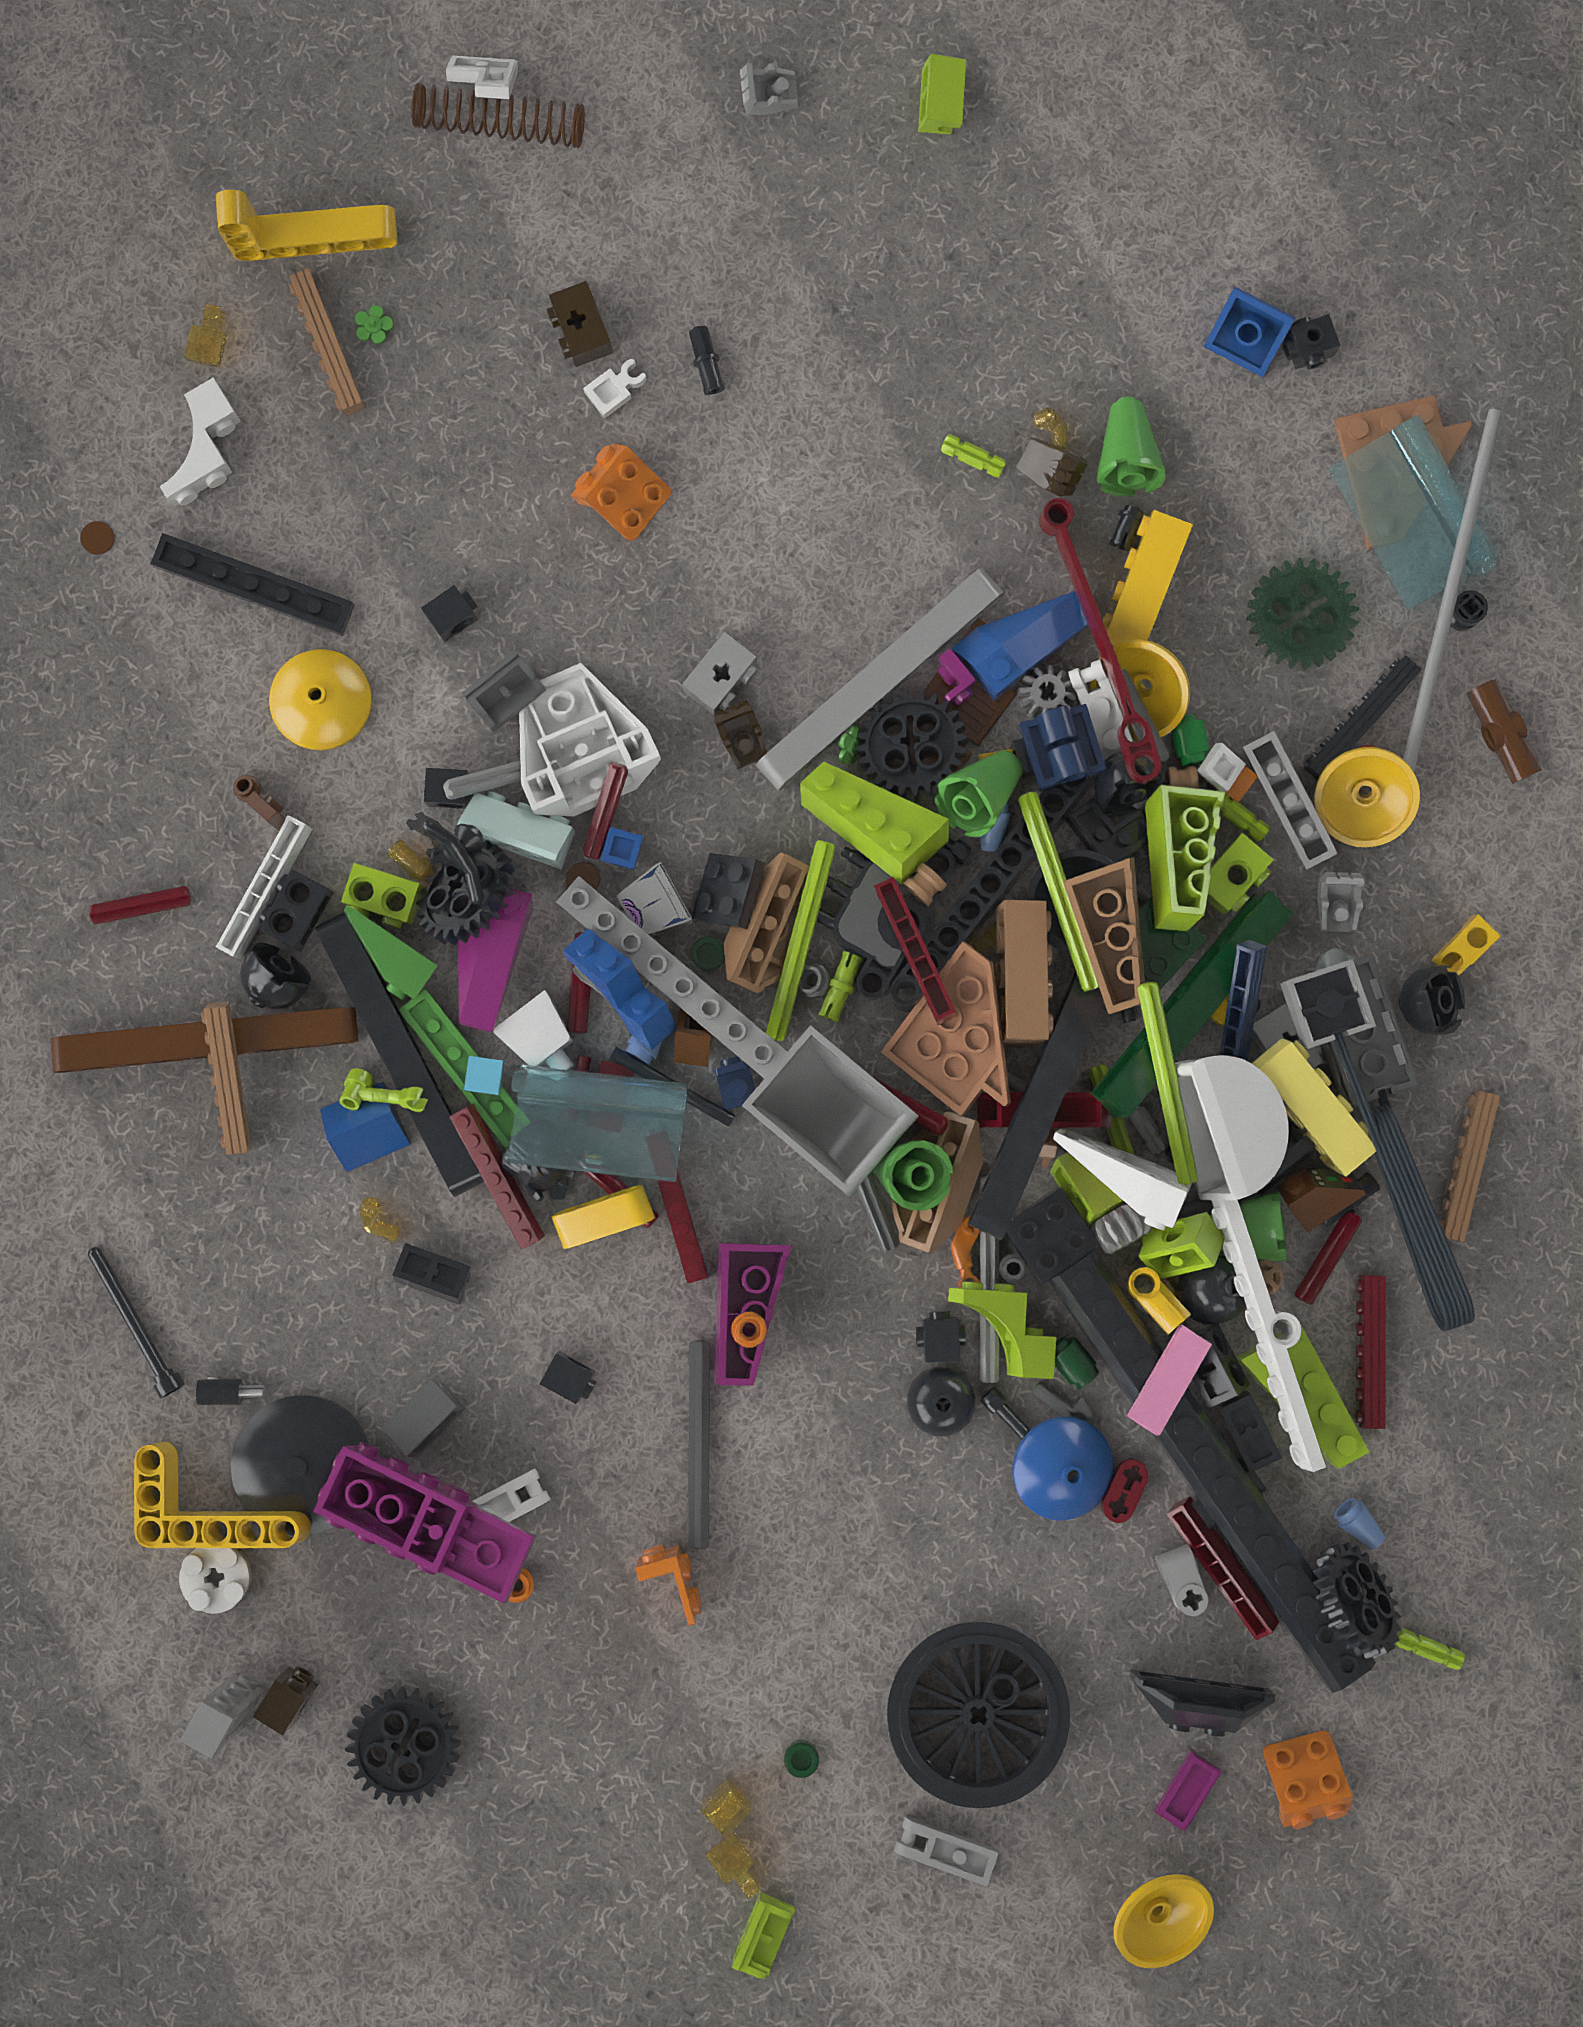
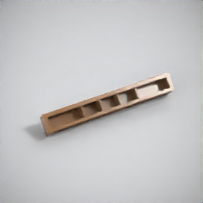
(325, 342)
(226, 1077)
(1468, 1164)

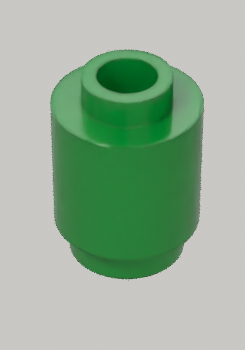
(1190, 741)

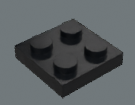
(728, 890)

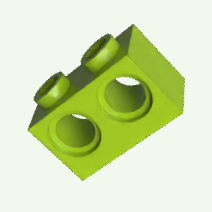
(384, 889)

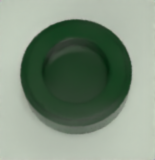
(707, 953)
(801, 1759)

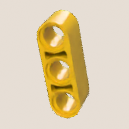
(603, 1216)

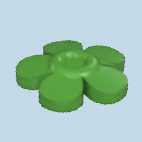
(373, 325)
(849, 743)

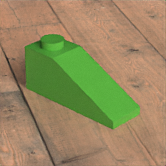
(395, 961)

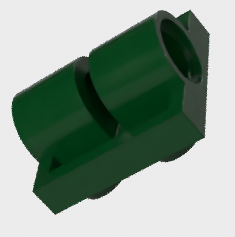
(1164, 949)

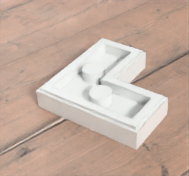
(491, 75)

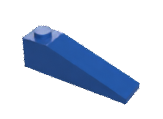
(1016, 644)

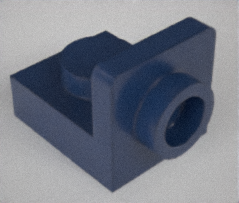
(734, 1082)

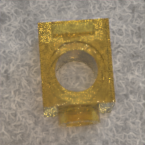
(726, 1807)

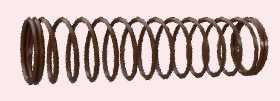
(419, 108)

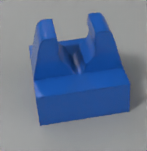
(622, 848)

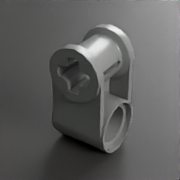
(1180, 1575)

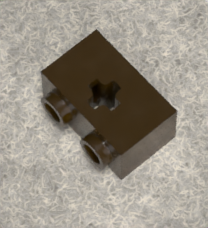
(579, 305)
(286, 1699)

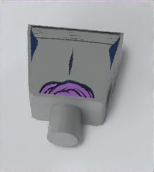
(654, 903)

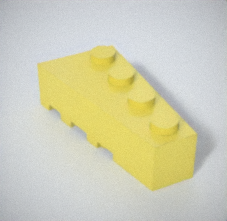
(1315, 1107)

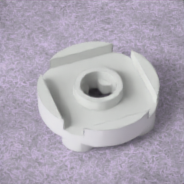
(231, 1589)

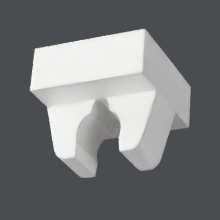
(1221, 767)

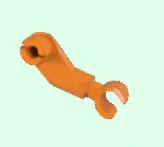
(961, 1248)

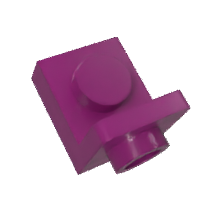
(955, 672)

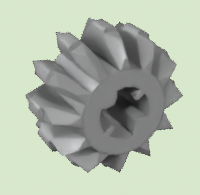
(1032, 691)
(1120, 1229)

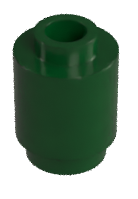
(1074, 1362)

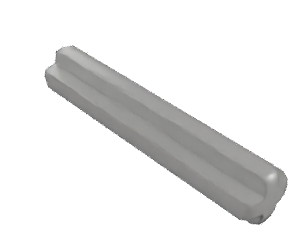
(483, 780)

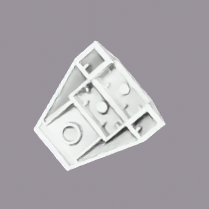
(573, 738)
(1139, 1182)

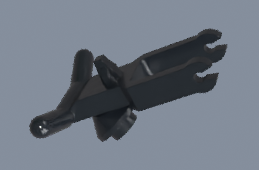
(453, 849)

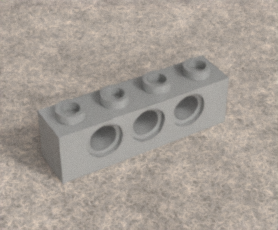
(1290, 800)
(222, 1714)

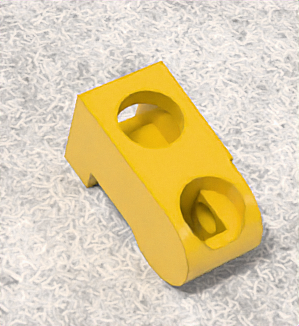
(1466, 945)

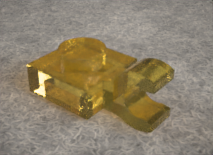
(206, 342)
(731, 1862)

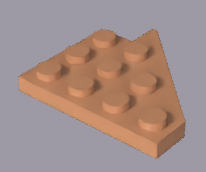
(1364, 427)
(964, 1052)

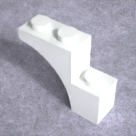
(204, 463)

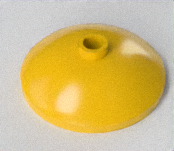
(1170, 685)
(332, 718)
(1369, 817)
(1163, 1921)

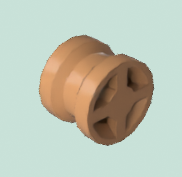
(1182, 778)
(924, 884)
(1273, 1277)

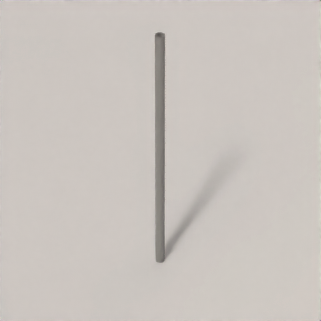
(1452, 587)

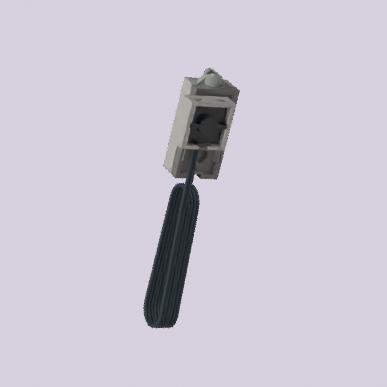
(1353, 1020)

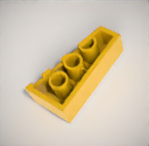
(1148, 577)

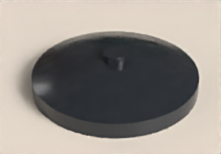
(289, 1455)

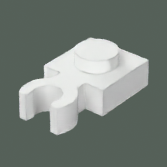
(611, 390)

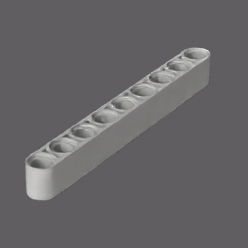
(880, 679)

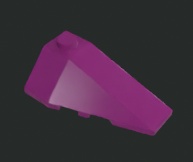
(489, 961)

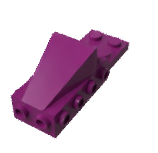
(423, 1521)

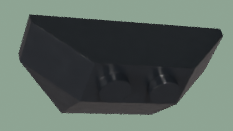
(1202, 1702)

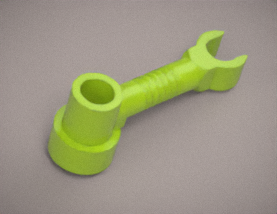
(359, 1088)

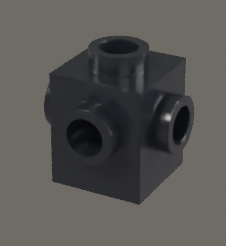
(1311, 342)

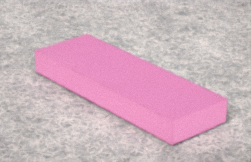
(1169, 1380)

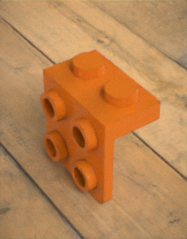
(622, 490)
(662, 1561)
(1308, 1779)

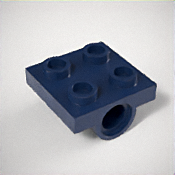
(1062, 746)

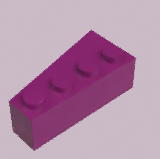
(745, 1283)

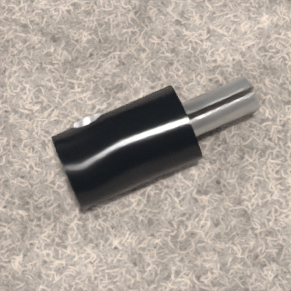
(225, 1391)

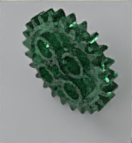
(1319, 638)

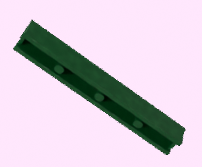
(1190, 1003)

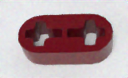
(1117, 1487)

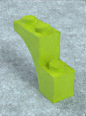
(1026, 1348)

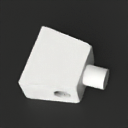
(537, 1033)

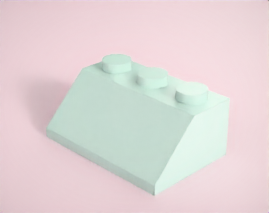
(519, 828)

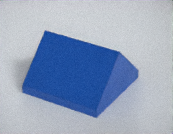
(1249, 331)
(363, 1133)

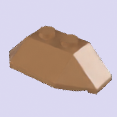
(758, 953)
(932, 1227)

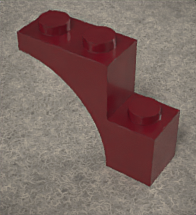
(1075, 1111)

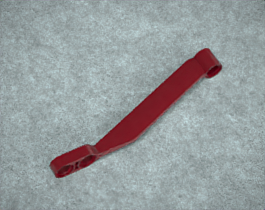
(1130, 750)

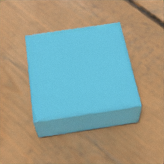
(484, 1075)

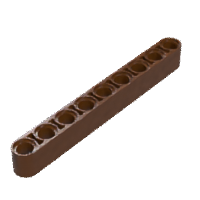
(187, 1040)

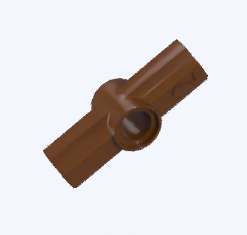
(1503, 731)

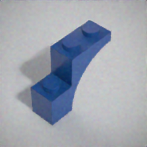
(619, 982)

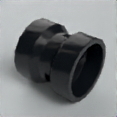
(1463, 616)

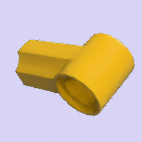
(1160, 1302)

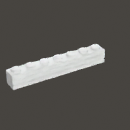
(263, 887)

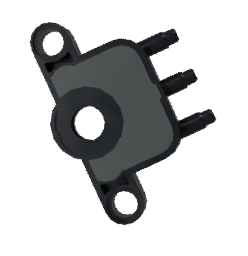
(863, 924)

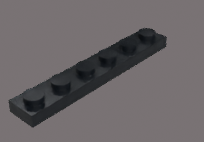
(252, 584)

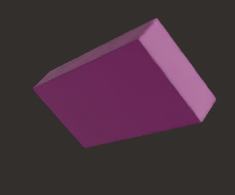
(1187, 1791)

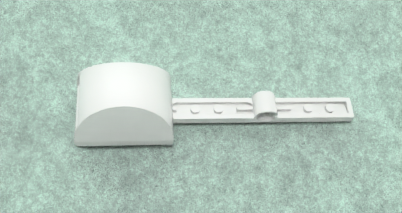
(1237, 1148)

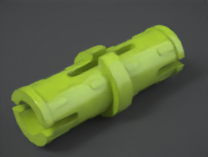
(840, 986)

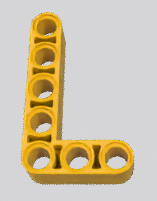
(303, 232)
(205, 1523)

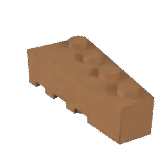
(1110, 928)
(1023, 972)

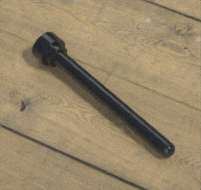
(165, 1378)

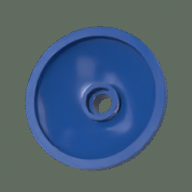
(1049, 1455)

